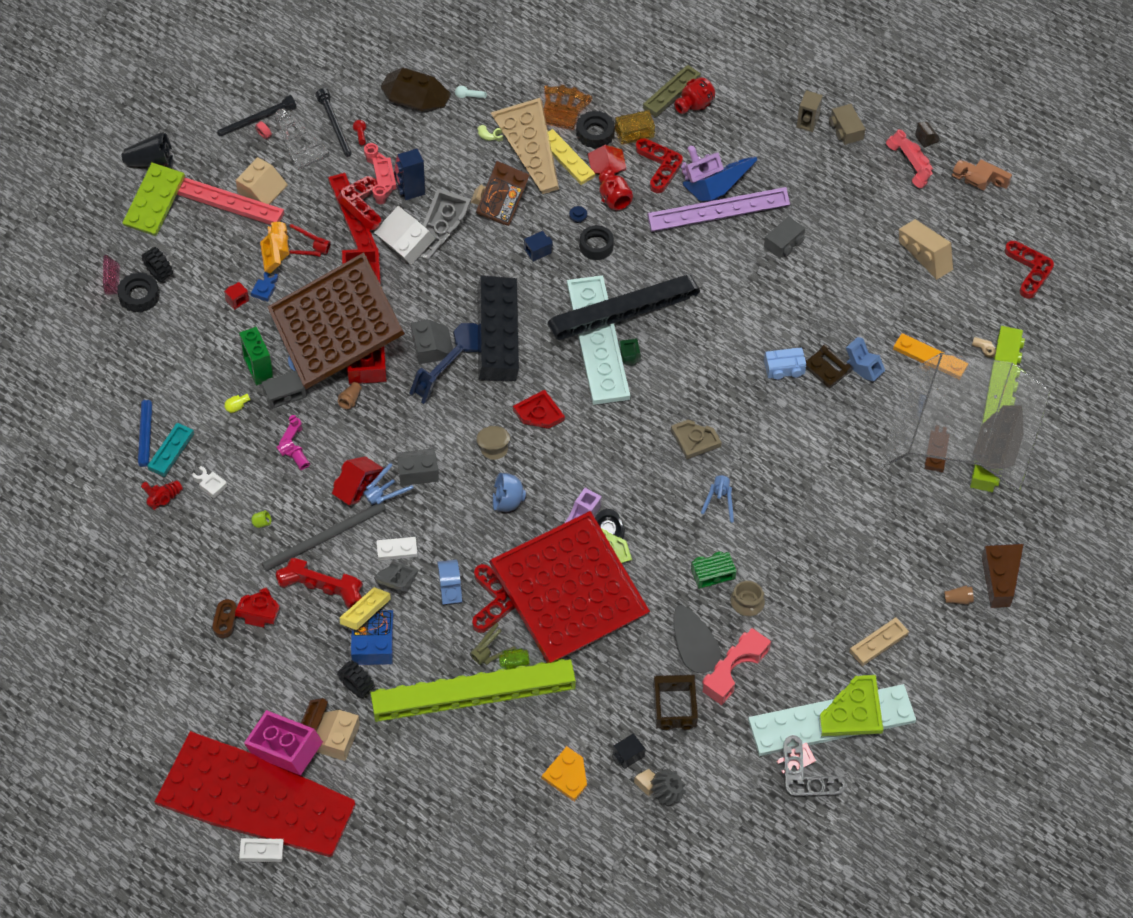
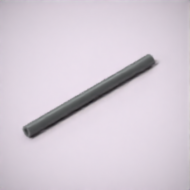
(323, 536)

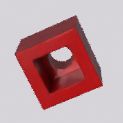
(236, 295)

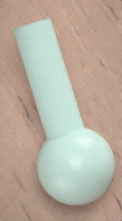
(462, 92)

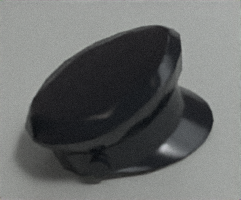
(611, 521)

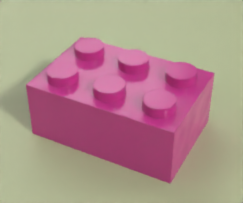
(283, 742)

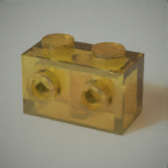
(634, 127)

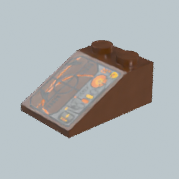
(502, 193)

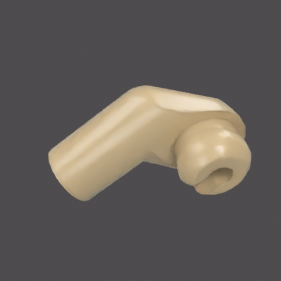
(986, 346)

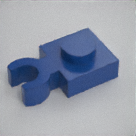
(264, 288)

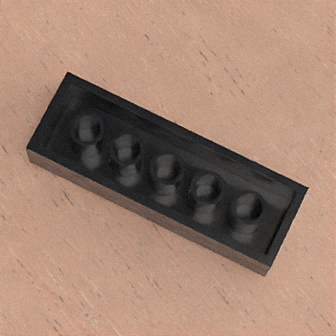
(497, 328)

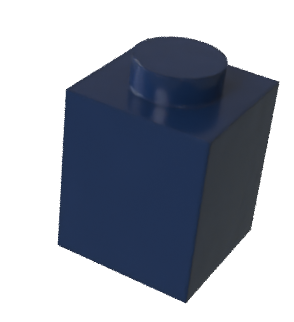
(538, 246)

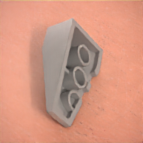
(443, 217)

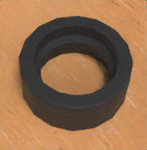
(594, 253)

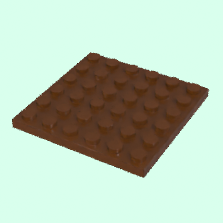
(335, 320)

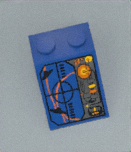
(374, 640)

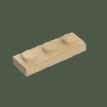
(879, 641)

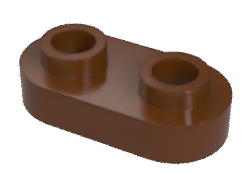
(224, 619)

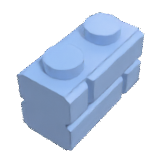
(785, 363)

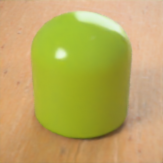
(259, 520)

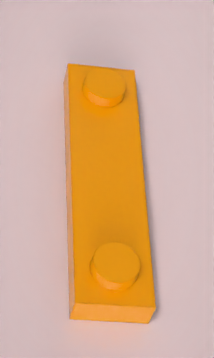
(915, 348)

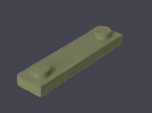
(670, 91)

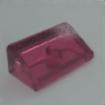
(110, 275)

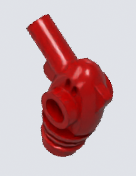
(162, 494)

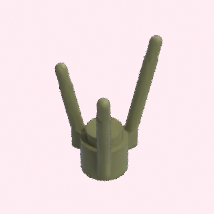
(481, 652)

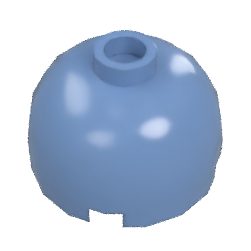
(508, 493)

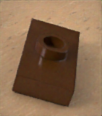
(314, 712)

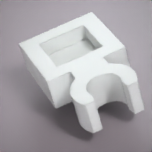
(211, 483)

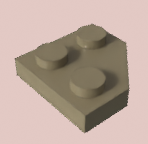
(695, 438)

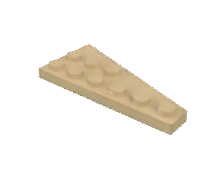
(529, 137)

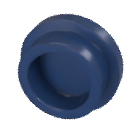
(578, 213)

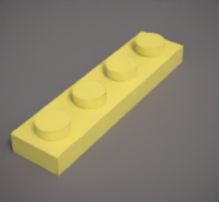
(570, 159)

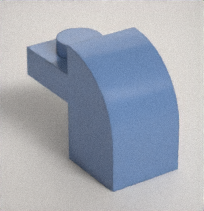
(864, 363)
(449, 581)

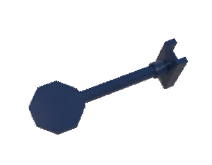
(466, 340)

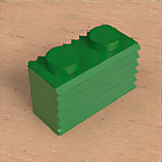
(713, 569)

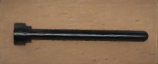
(323, 96)
(287, 103)

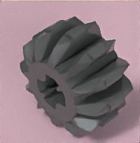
(667, 787)

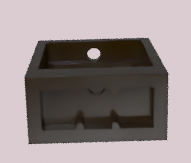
(675, 683)

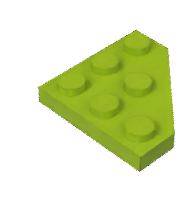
(854, 710)

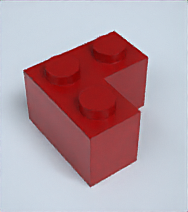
(354, 478)

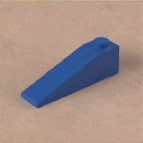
(719, 183)

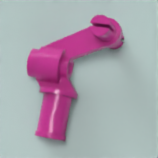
(287, 447)

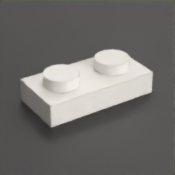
(396, 548)
(261, 850)

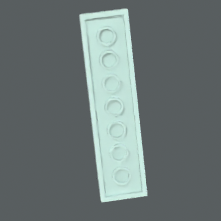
(599, 346)
(803, 721)

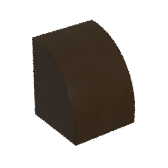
(926, 134)

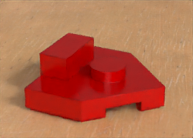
(258, 608)

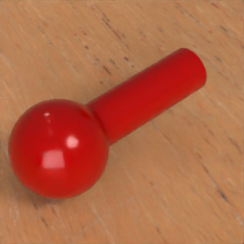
(360, 126)

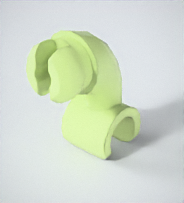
(484, 134)

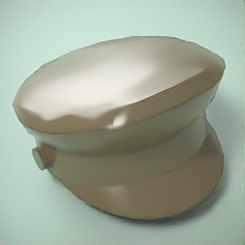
(493, 442)
(747, 598)

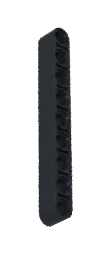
(623, 307)

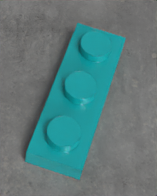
(170, 449)

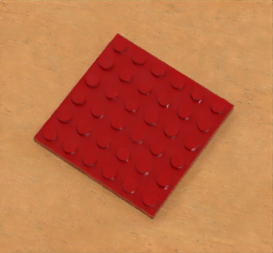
(569, 587)

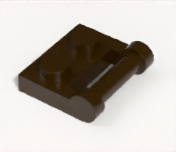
(825, 371)

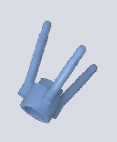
(720, 487)
(374, 494)

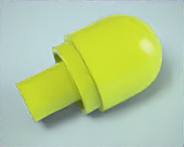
(236, 403)

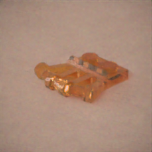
(561, 114)

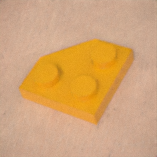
(567, 774)

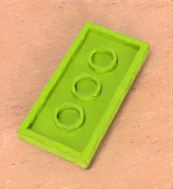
(153, 199)

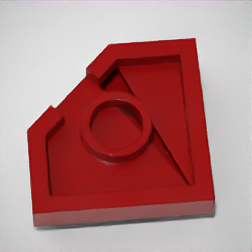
(539, 411)

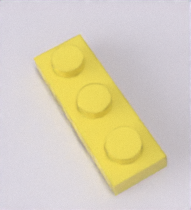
(365, 608)

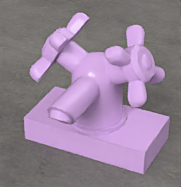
(701, 167)

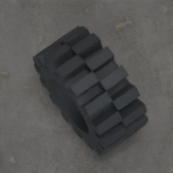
(157, 264)
(356, 679)

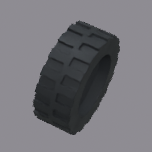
(599, 118)
(132, 281)

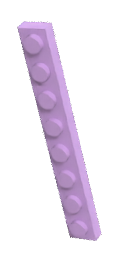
(718, 209)

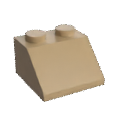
(260, 182)
(337, 733)

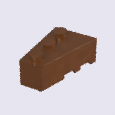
(1001, 572)

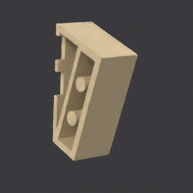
(927, 247)

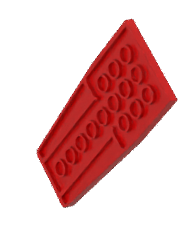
(253, 797)

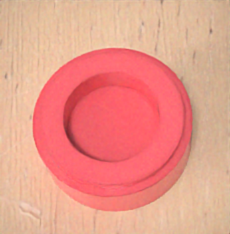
(263, 130)

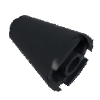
(151, 150)

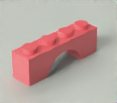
(751, 648)

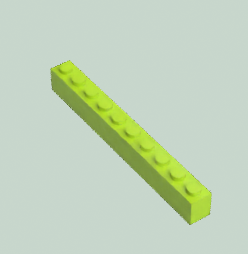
(1007, 350)
(473, 690)

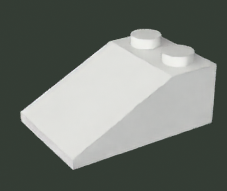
(404, 235)

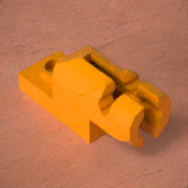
(274, 246)

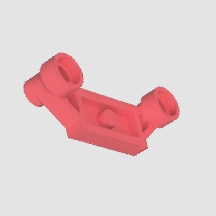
(915, 156)
(383, 173)

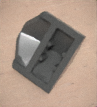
(397, 576)

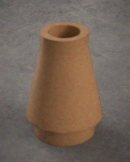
(349, 396)
(960, 595)

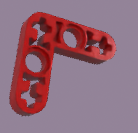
(665, 161)
(368, 216)
(1035, 265)
(499, 595)

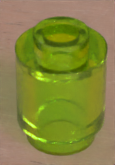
(513, 658)

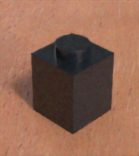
(628, 751)

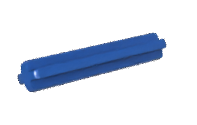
(145, 432)

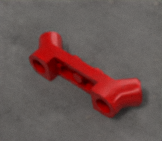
(298, 571)

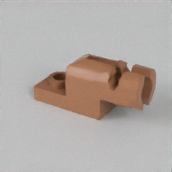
(981, 174)

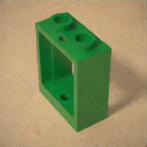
(256, 355)

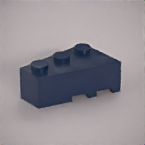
(410, 174)

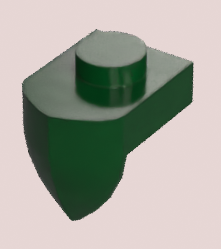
(630, 351)

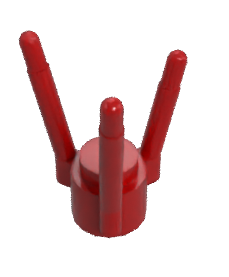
(320, 245)

